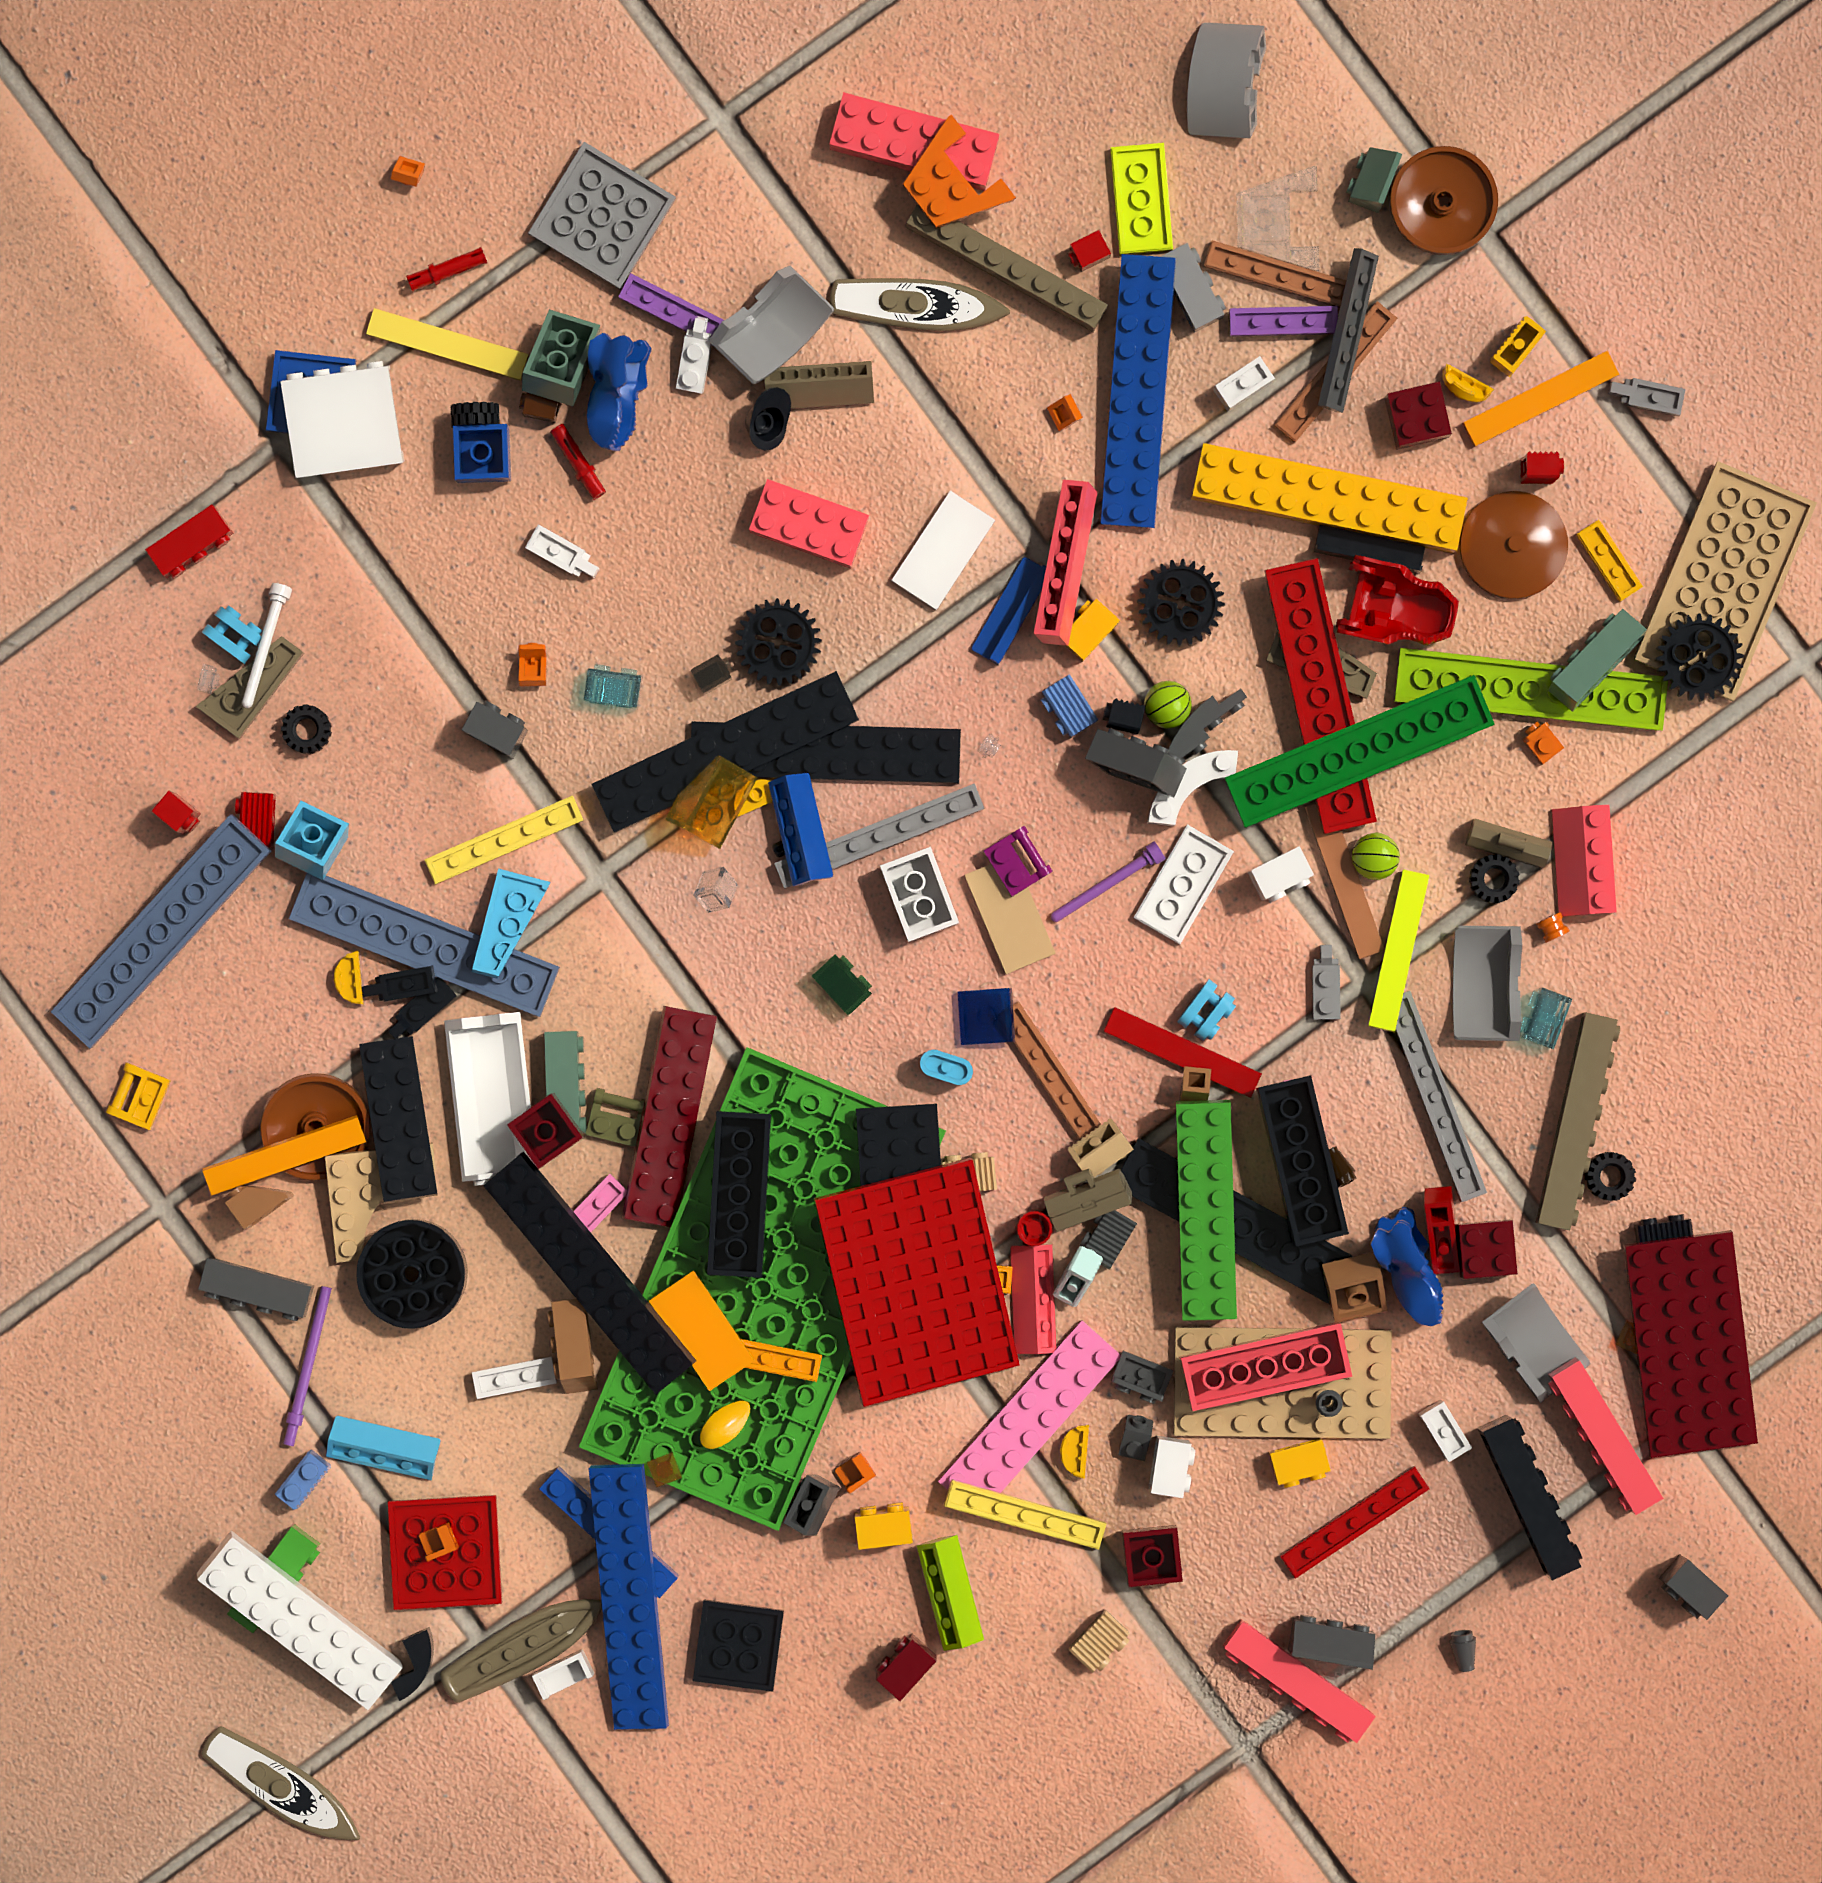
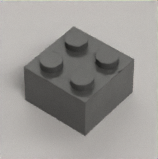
(494, 729)
(1690, 1584)

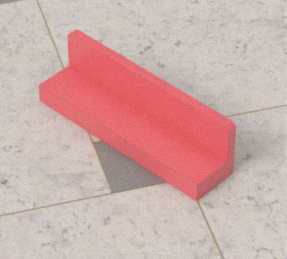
(1033, 1299)

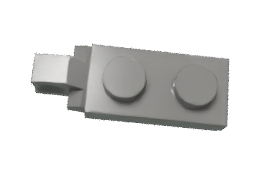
(1649, 396)
(1326, 985)

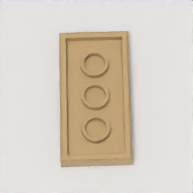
(1010, 921)

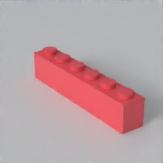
(1065, 562)
(1605, 1436)
(1299, 1681)

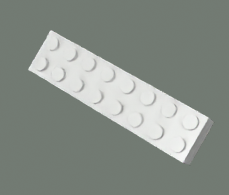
(299, 1620)

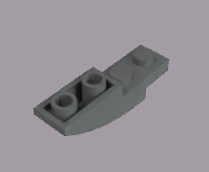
(1192, 733)

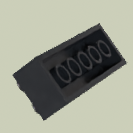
(1302, 1161)
(739, 1194)
(1529, 1497)

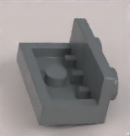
(1141, 1376)

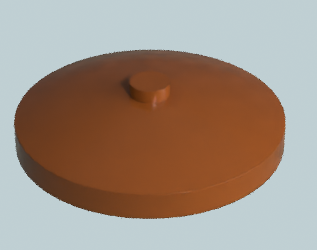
(1444, 200)
(1513, 545)
(309, 1104)

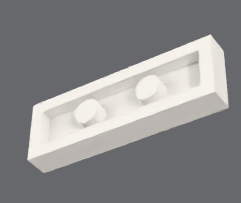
(514, 1377)

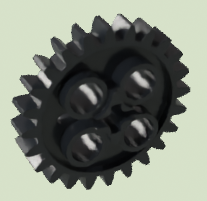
(1188, 579)
(1687, 637)
(772, 666)

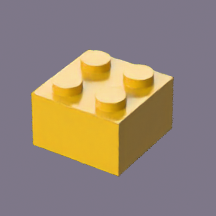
(883, 1526)

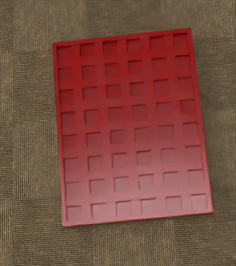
(917, 1281)

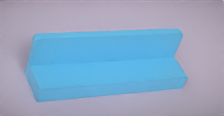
(383, 1447)

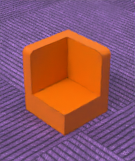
(855, 1472)
(438, 1541)

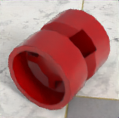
(1034, 1228)

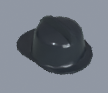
(769, 418)

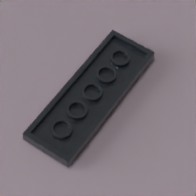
(398, 1119)

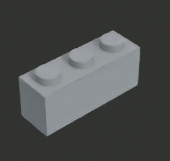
(1194, 290)

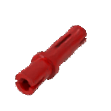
(446, 269)
(583, 470)

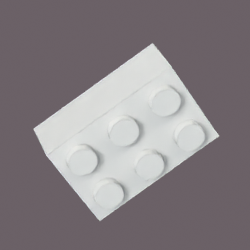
(919, 894)

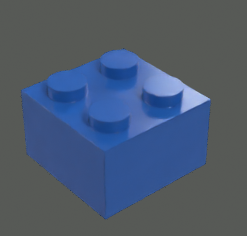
(482, 453)

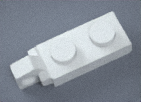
(695, 358)
(560, 552)

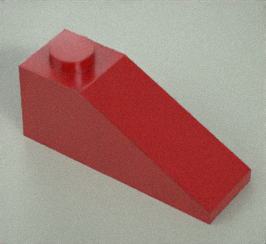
(1442, 1230)

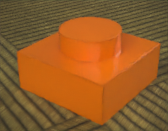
(408, 171)
(1064, 412)

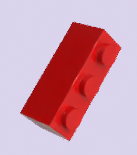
(190, 542)

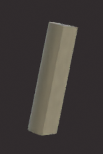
(825, 384)

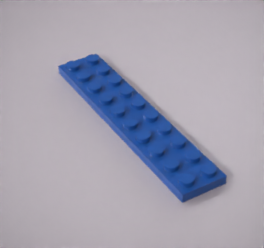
(1138, 391)
(628, 1596)

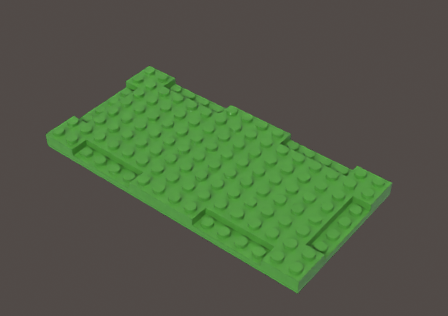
(788, 1307)

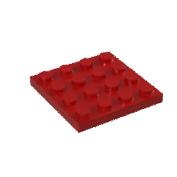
(454, 1579)

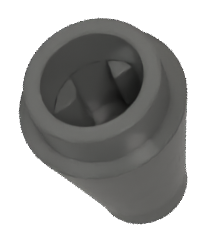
(1334, 1408)
(1463, 1648)

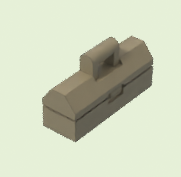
(1508, 843)
(1089, 1200)

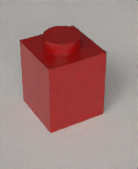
(1089, 251)

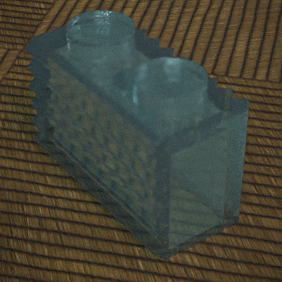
(613, 687)
(1545, 1018)

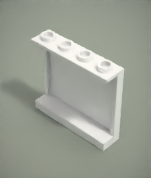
(341, 420)

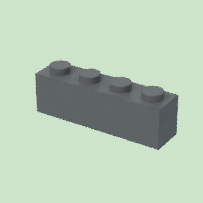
(256, 1288)

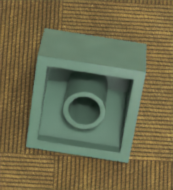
(1374, 178)

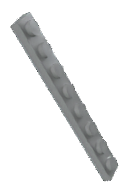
(896, 829)
(1438, 1101)

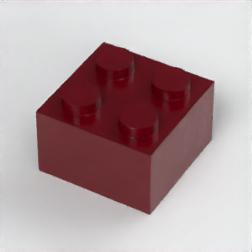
(1418, 415)
(546, 1130)
(1486, 1249)
(1152, 1556)
(905, 1666)

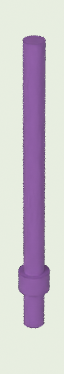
(296, 1417)

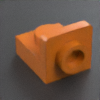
(1542, 742)

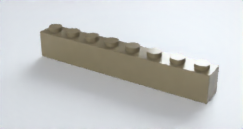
(1011, 269)
(1576, 1121)

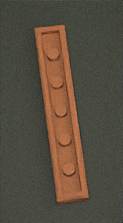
(1275, 273)
(1306, 407)
(1346, 887)
(1052, 1075)

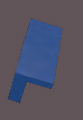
(1010, 611)
(800, 828)

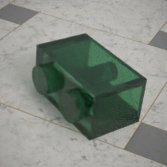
(842, 984)

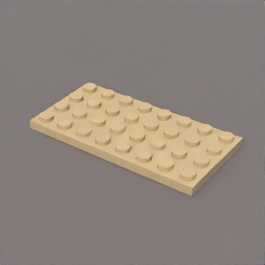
(1730, 566)
(1292, 1412)

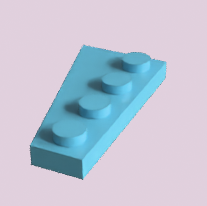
(508, 914)

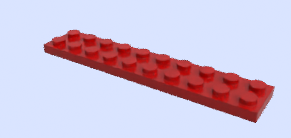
(1316, 679)

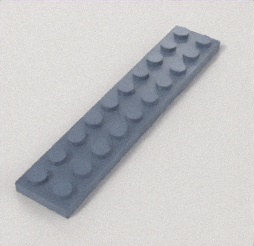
(161, 931)
(419, 942)

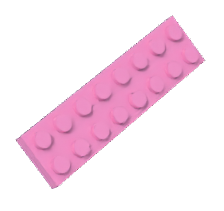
(1035, 1411)

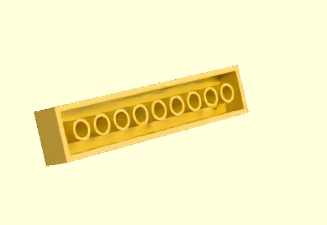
(1328, 498)

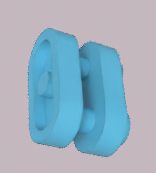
(249, 632)
(1222, 1007)
(946, 1067)

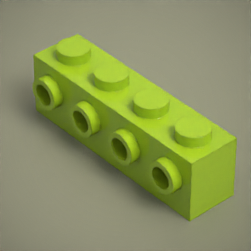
(958, 1622)

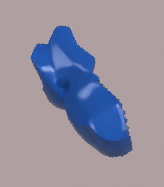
(619, 376)
(1402, 1251)

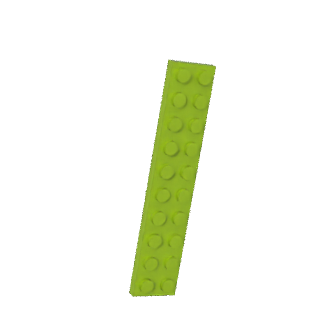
(1523, 689)

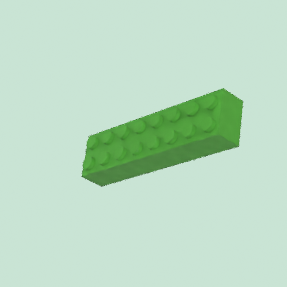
(1206, 1210)

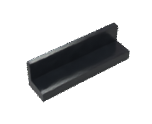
(1348, 544)

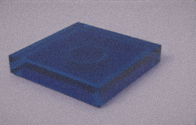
(986, 1016)

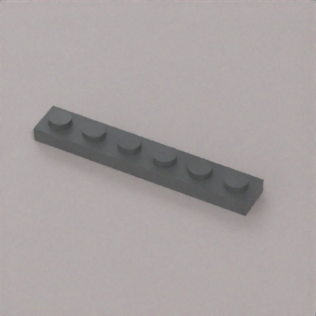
(1348, 330)

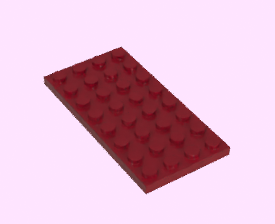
(1690, 1343)

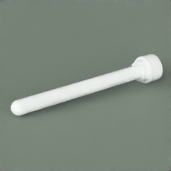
(279, 595)

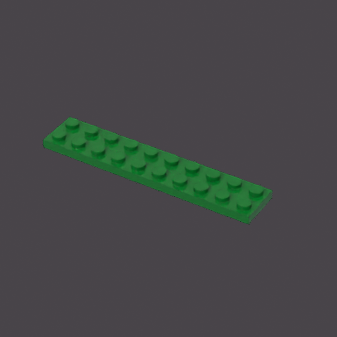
(1359, 751)

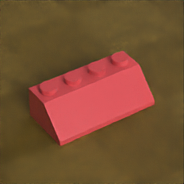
(1584, 860)

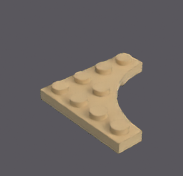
(353, 1196)

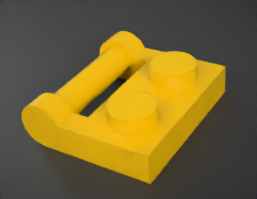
(146, 1099)

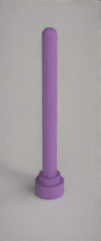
(1150, 855)

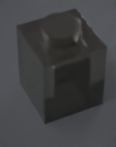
(712, 673)

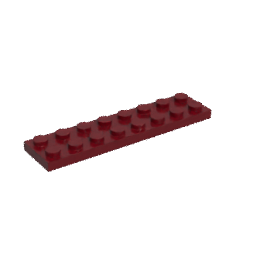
(669, 1116)

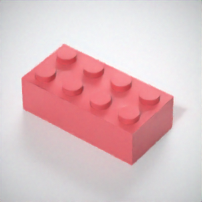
(809, 523)

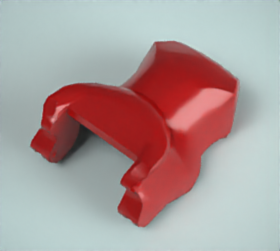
(1397, 605)

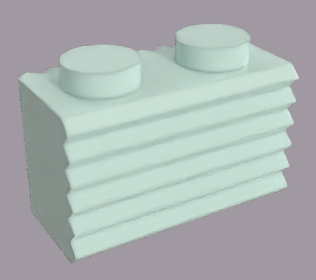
(1078, 1276)

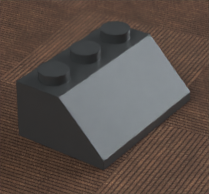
(1332, 1642)

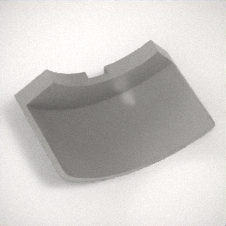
(1222, 80)
(774, 327)
(1487, 983)
(1533, 1339)

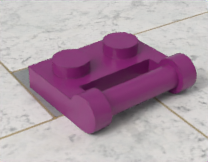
(1009, 865)

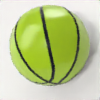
(1167, 704)
(1375, 856)

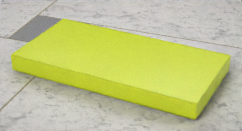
(1141, 198)

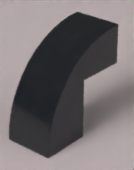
(421, 1652)

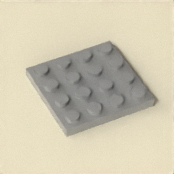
(602, 215)

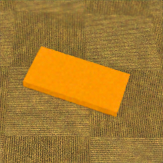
(702, 1330)

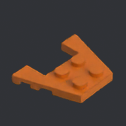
(942, 188)

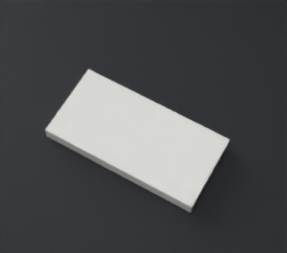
(943, 550)
(1183, 884)

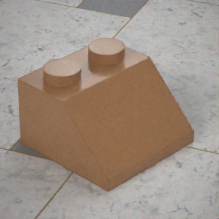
(255, 1203)
(1354, 1287)

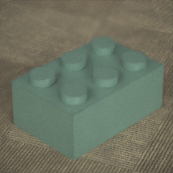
(559, 358)

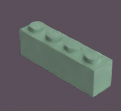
(1597, 659)
(566, 1071)

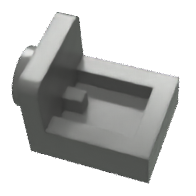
(1136, 1437)

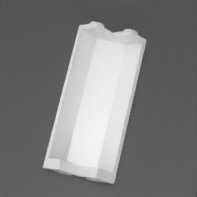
(487, 1091)

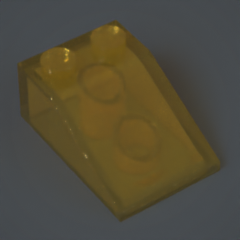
(712, 801)

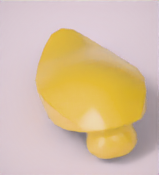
(724, 1424)

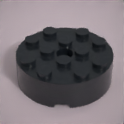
(440, 1268)

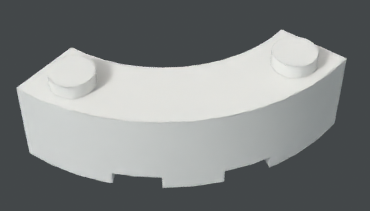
(1199, 771)

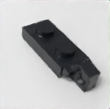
(403, 984)
(422, 1009)

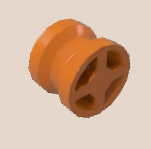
(1553, 927)

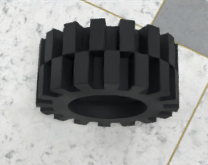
(474, 413)
(294, 717)
(1510, 874)
(1627, 1176)

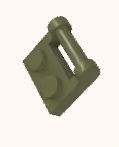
(614, 1126)

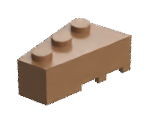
(572, 1346)

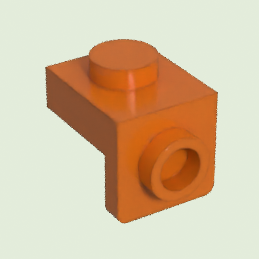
(532, 664)

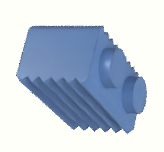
(1069, 706)
(303, 1479)

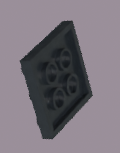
(897, 1141)
(738, 1645)

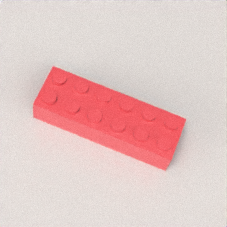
(902, 135)
(1265, 1366)

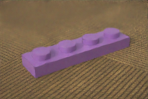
(665, 305)
(1283, 321)

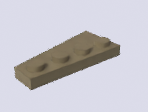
(1357, 675)
(226, 701)

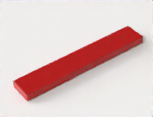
(1182, 1051)
(1354, 1522)

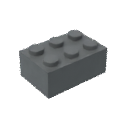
(1136, 761)

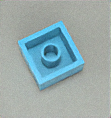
(311, 840)

